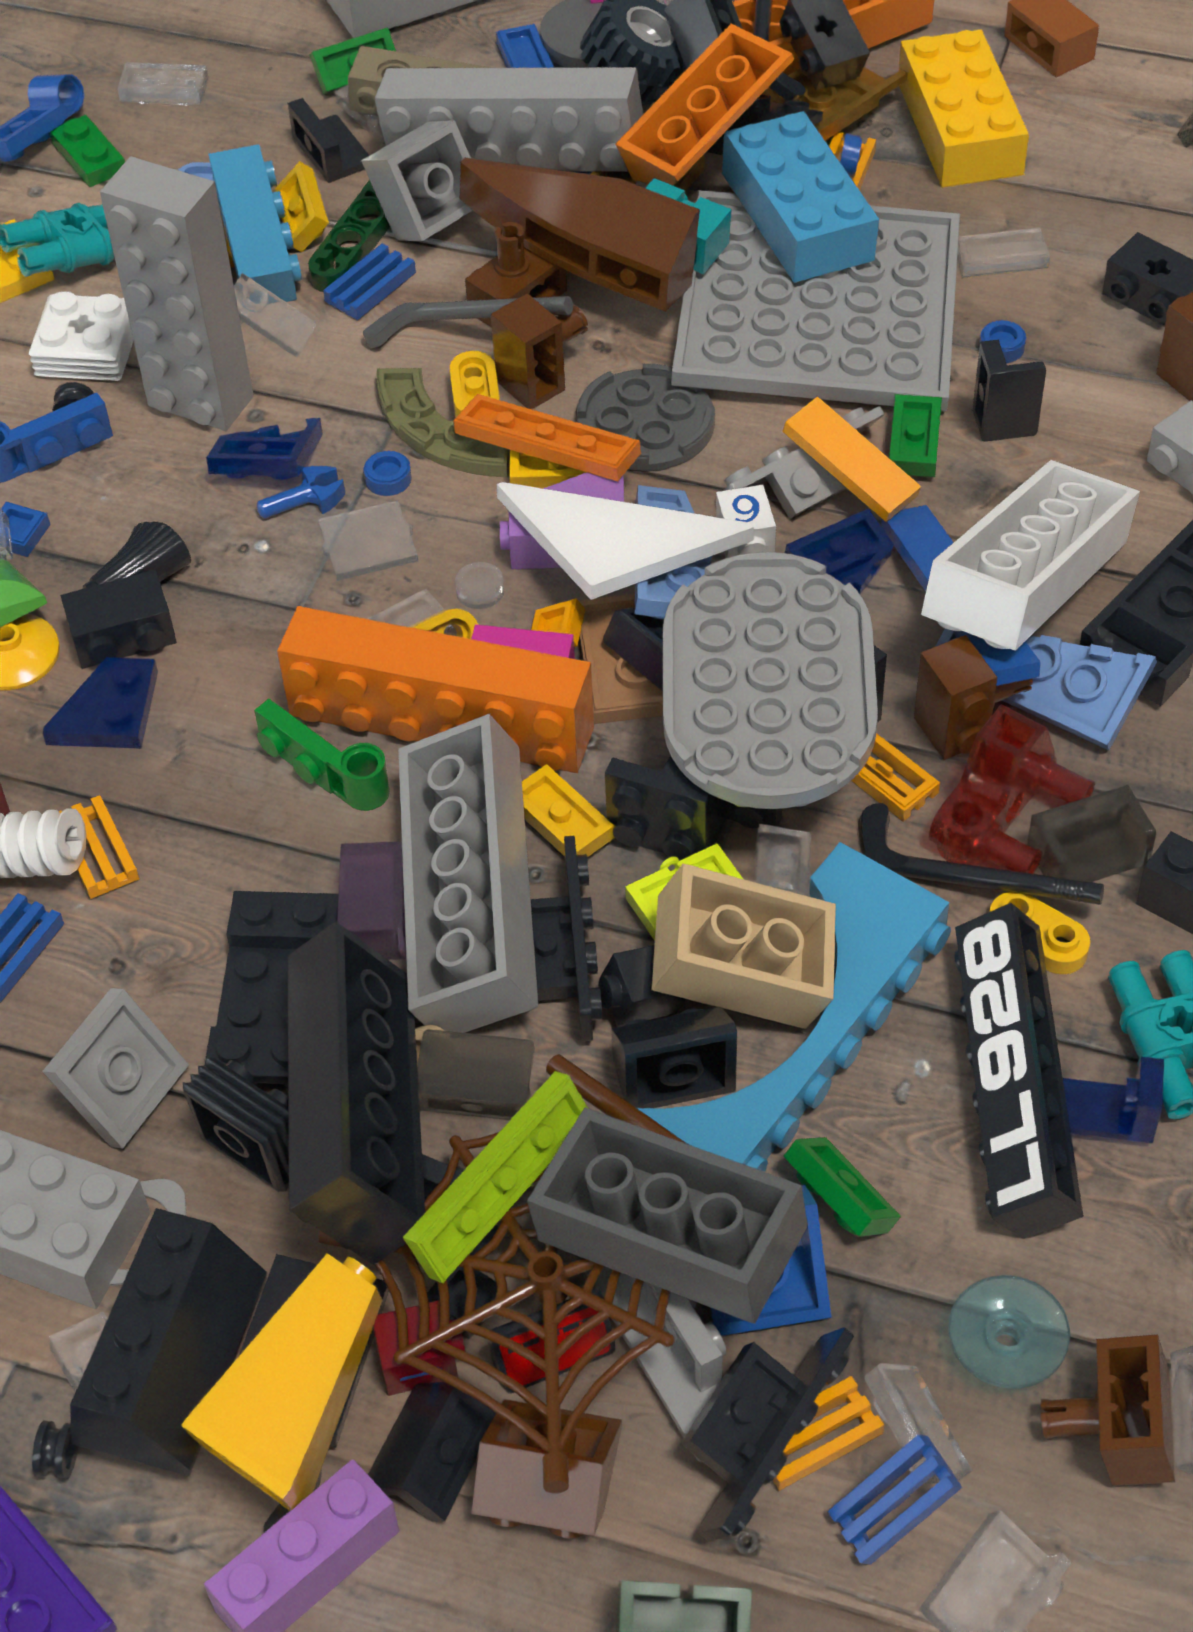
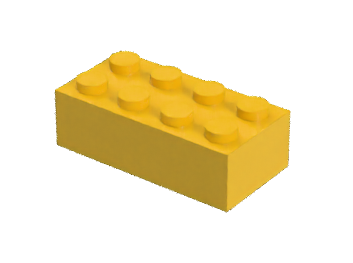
(963, 108)

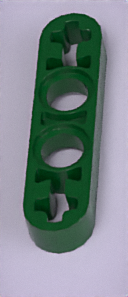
(348, 228)

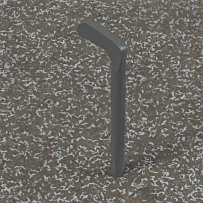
(410, 312)

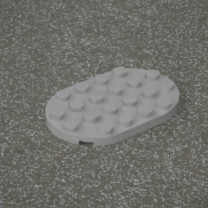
(769, 681)

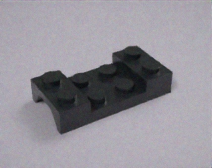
(1154, 618)
(255, 984)

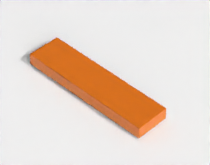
(547, 437)

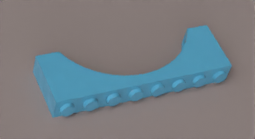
(880, 941)

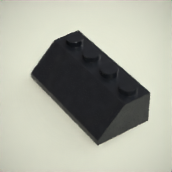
(166, 1342)

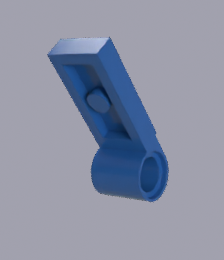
(51, 102)
(53, 436)

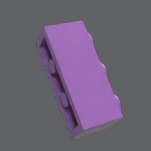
(304, 1554)

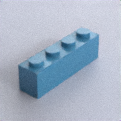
(252, 220)

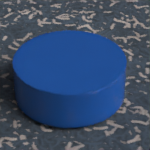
(850, 153)
(1010, 335)
(387, 473)

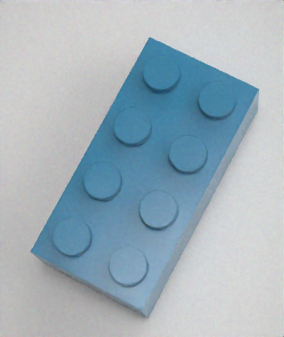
(799, 196)

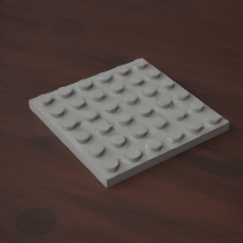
(829, 336)

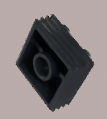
(242, 1119)

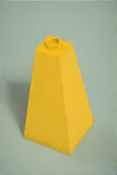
(290, 1384)

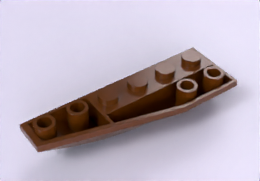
(591, 226)

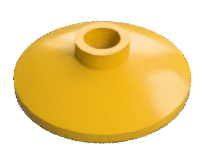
(26, 651)

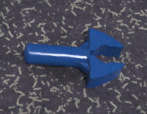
(318, 487)

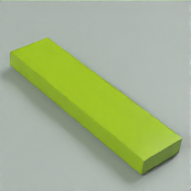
(495, 1178)

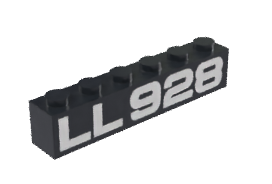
(1017, 1073)

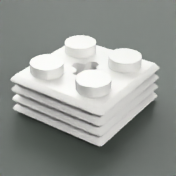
(82, 337)

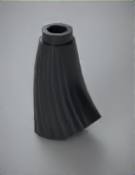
(148, 548)

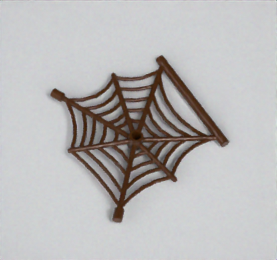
(550, 1284)

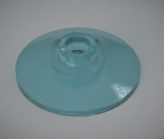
(1015, 1309)

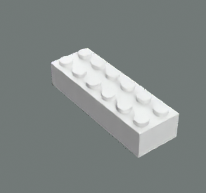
(1029, 555)

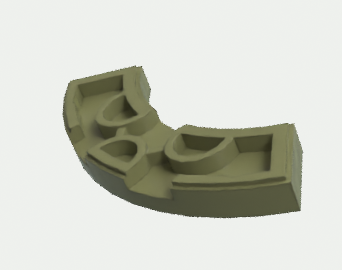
(427, 431)

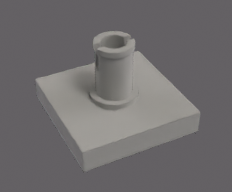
(116, 1068)

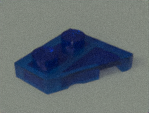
(264, 452)
(849, 549)
(108, 707)

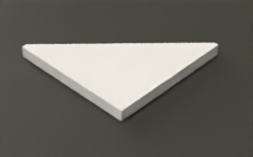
(617, 542)

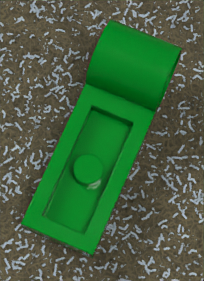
(353, 775)

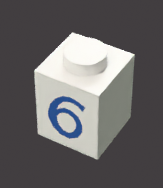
(749, 506)

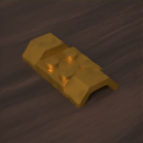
(844, 101)

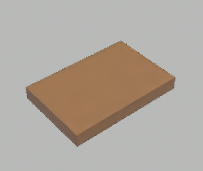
(617, 686)

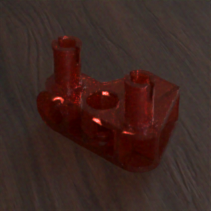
(1006, 763)

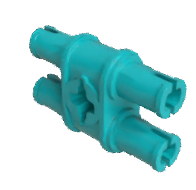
(59, 239)
(1161, 1026)

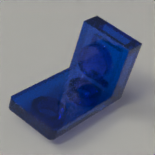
(1118, 1110)

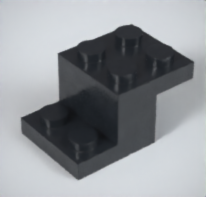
(670, 811)

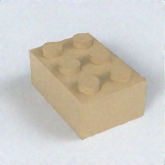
(744, 946)

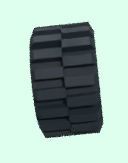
(632, 37)

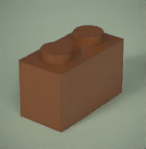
(1052, 33)

